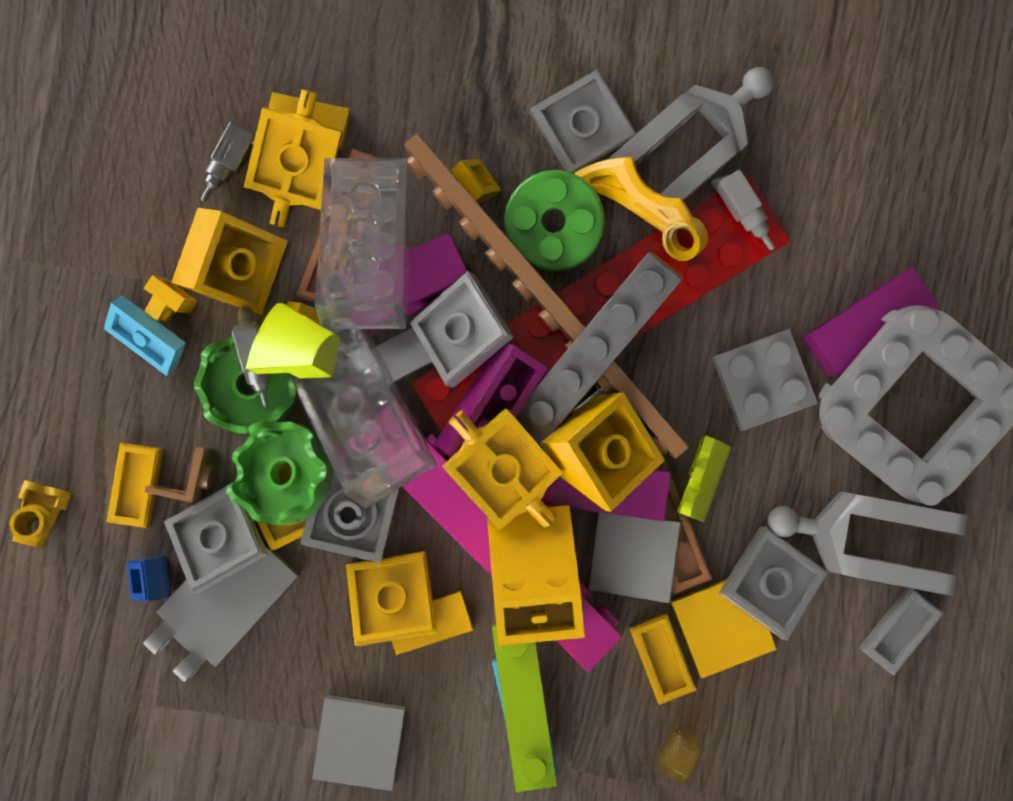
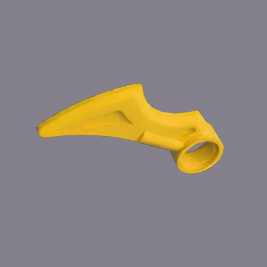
(622, 183)

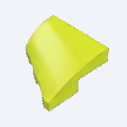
(293, 345)
(704, 478)

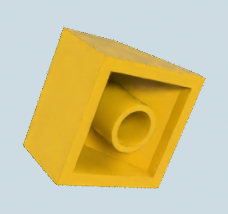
(229, 260)
(604, 450)

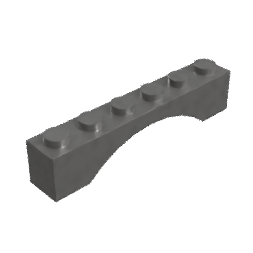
(598, 346)

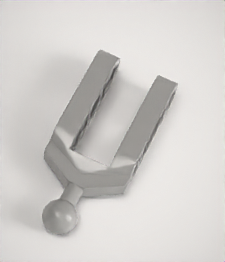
(720, 110)
(831, 529)

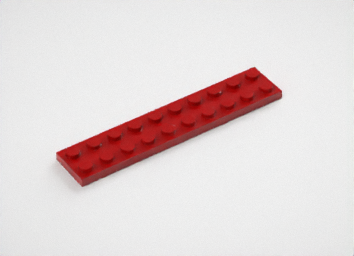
(726, 254)

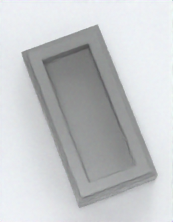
(901, 630)

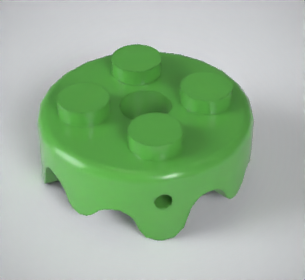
(583, 225)
(222, 398)
(258, 470)

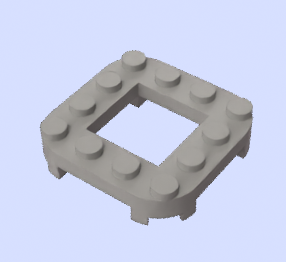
(876, 369)

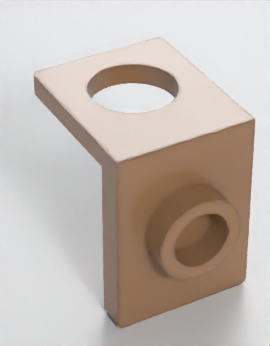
(200, 479)

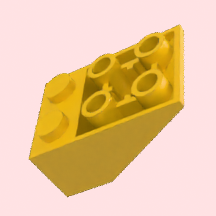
(535, 579)

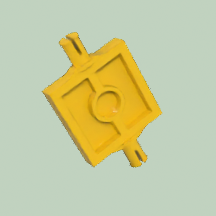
(291, 157)
(502, 469)

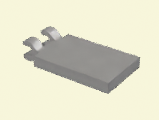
(222, 615)

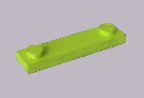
(525, 715)

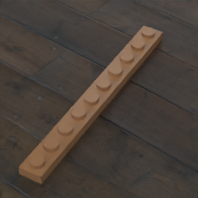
(532, 286)

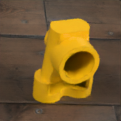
(39, 504)

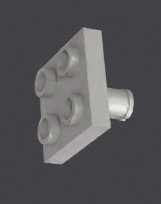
(348, 527)

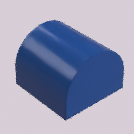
(148, 578)

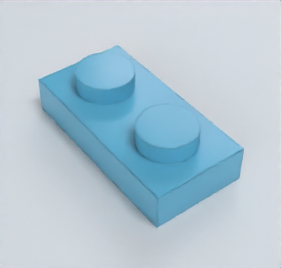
(144, 335)

